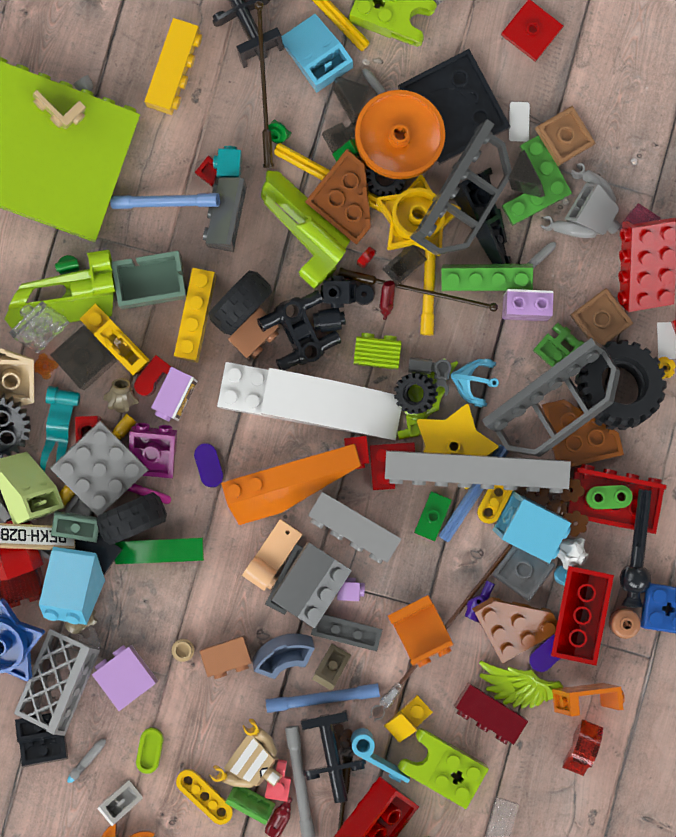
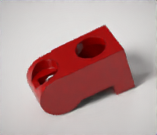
(151, 375)

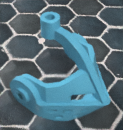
(463, 377)

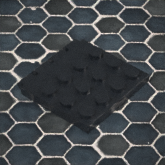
(462, 100)

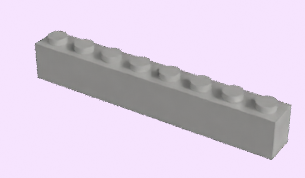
(477, 470)

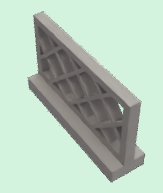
(70, 692)

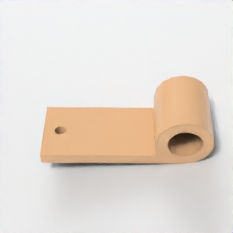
(272, 555)

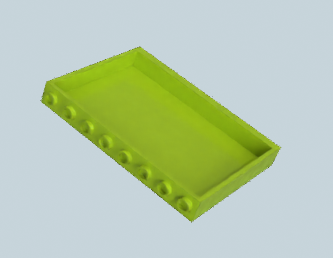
(57, 172)

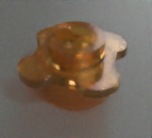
(51, 365)

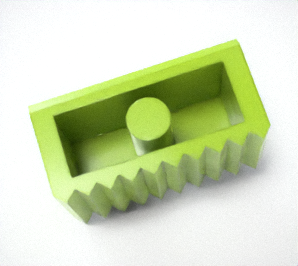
(377, 352)

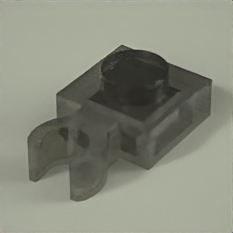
(338, 136)

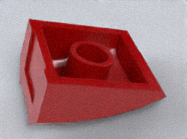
(18, 561)

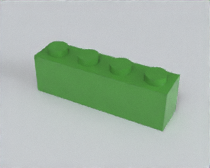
(486, 277)

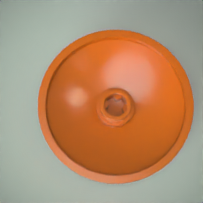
(399, 134)

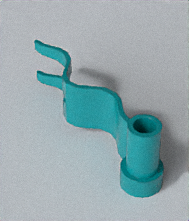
(58, 421)

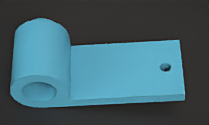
(363, 746)

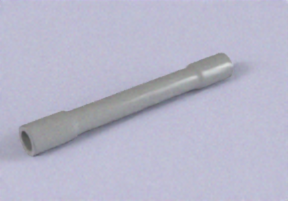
(294, 747)

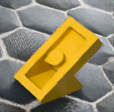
(408, 719)

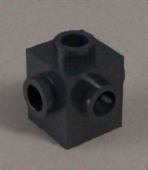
(338, 291)

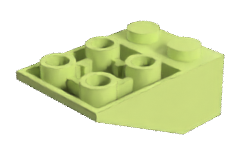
(27, 489)

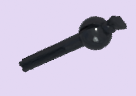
(635, 577)

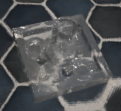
(38, 326)

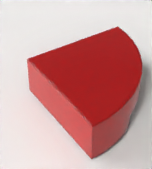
(207, 172)
(366, 257)

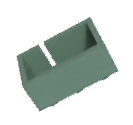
(152, 282)

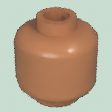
(616, 623)

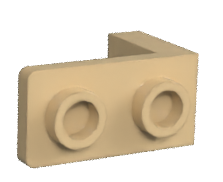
(74, 115)

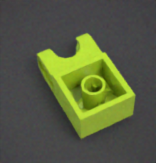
(392, 18)
(438, 766)

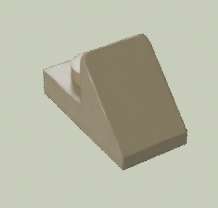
(331, 667)

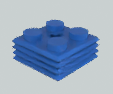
(652, 614)

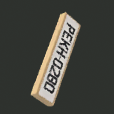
(32, 537)

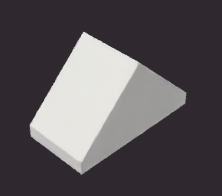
(120, 803)

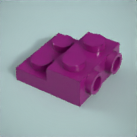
(154, 448)

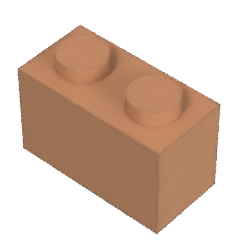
(250, 338)
(225, 657)

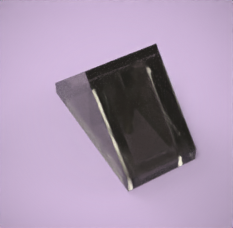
(351, 96)
(524, 177)
(404, 264)

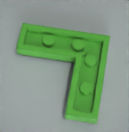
(552, 180)

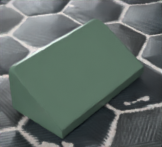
(75, 526)

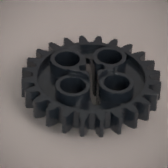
(19, 429)

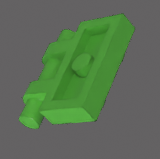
(550, 348)

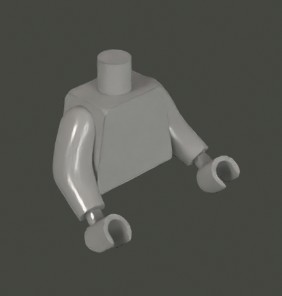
(592, 210)

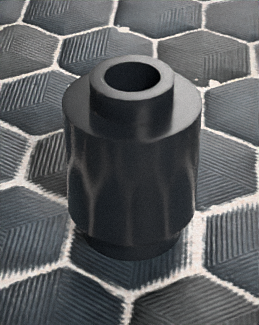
(329, 320)

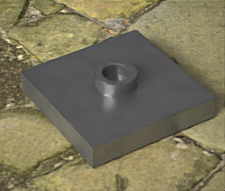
(523, 572)

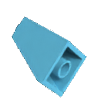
(532, 527)
(71, 586)

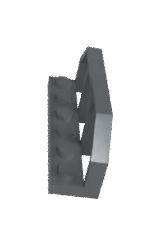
(450, 190)
(549, 381)

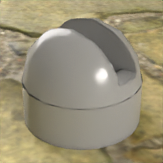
(84, 83)

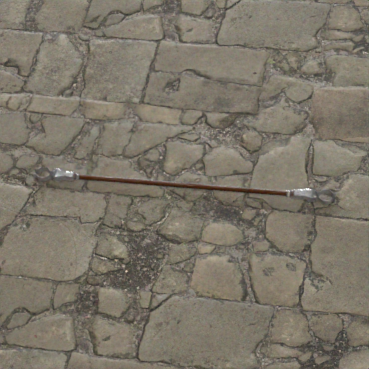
(388, 698)

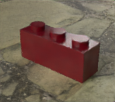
(490, 714)

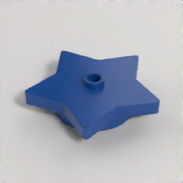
(16, 643)

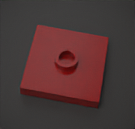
(532, 30)

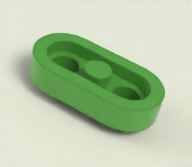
(609, 497)

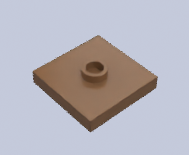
(565, 136)
(601, 318)

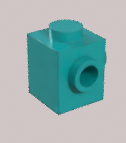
(228, 162)

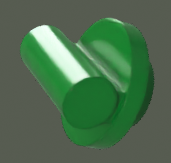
(279, 132)
(67, 264)

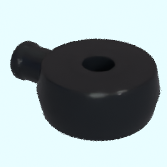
(364, 289)

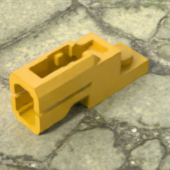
(114, 339)

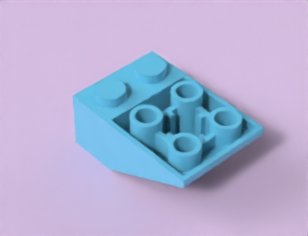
(317, 52)

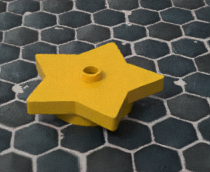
(401, 213)
(456, 428)

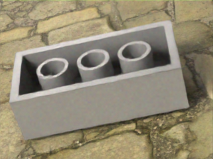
(354, 527)

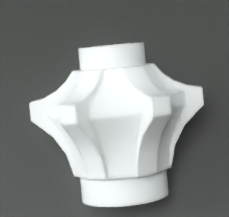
(572, 552)

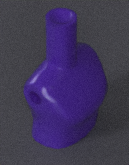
(485, 594)

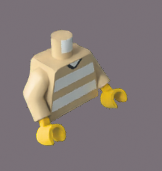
(251, 761)

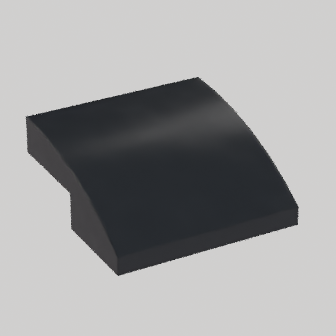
(106, 553)
(37, 744)

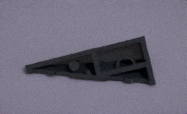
(492, 233)

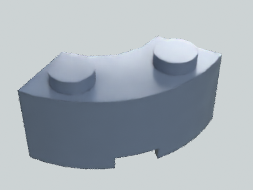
(282, 653)

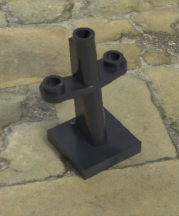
(251, 47)
(334, 765)

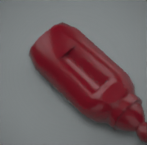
(387, 298)
(279, 819)

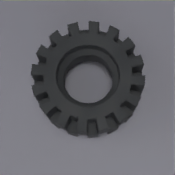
(381, 190)
(402, 393)

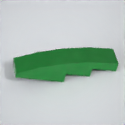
(161, 551)

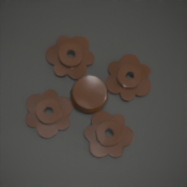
(559, 507)

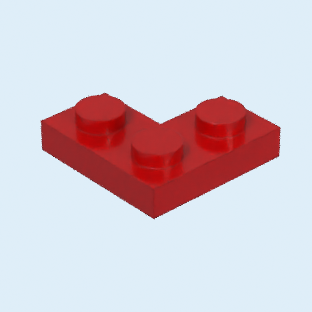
(378, 460)

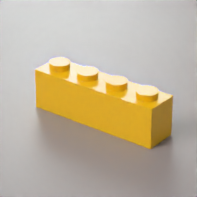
(173, 66)
(195, 315)

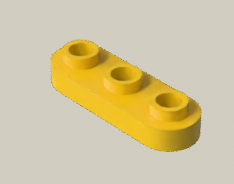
(493, 502)
(208, 806)

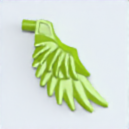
(416, 394)
(518, 685)

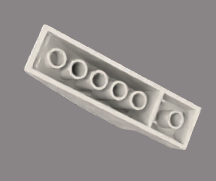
(309, 400)

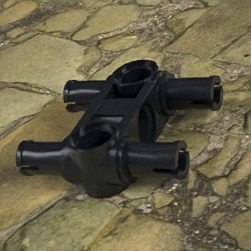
(299, 330)

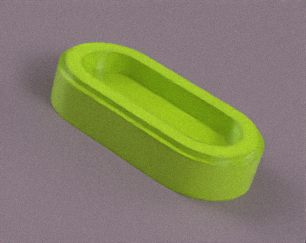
(149, 750)

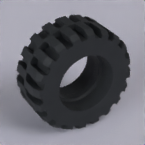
(646, 374)

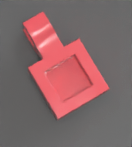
(281, 789)

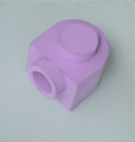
(351, 590)

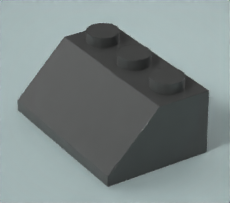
(225, 218)
(311, 585)

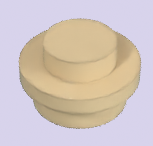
(183, 650)

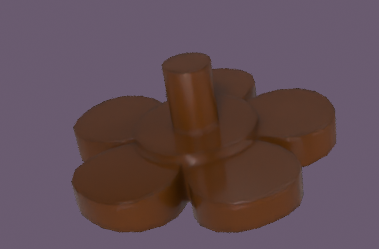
(341, 736)

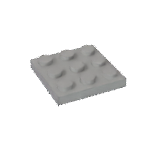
(99, 468)

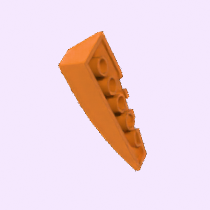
(285, 485)

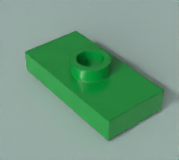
(432, 516)

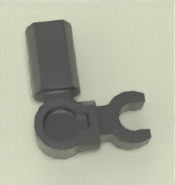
(425, 366)

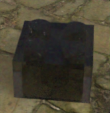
(83, 358)

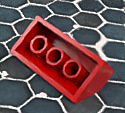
(582, 615)
(380, 813)

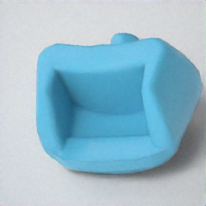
(560, 575)

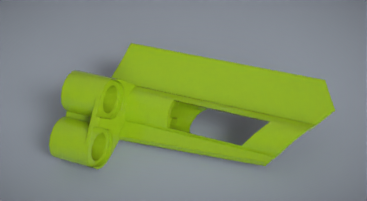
(313, 230)
(82, 291)

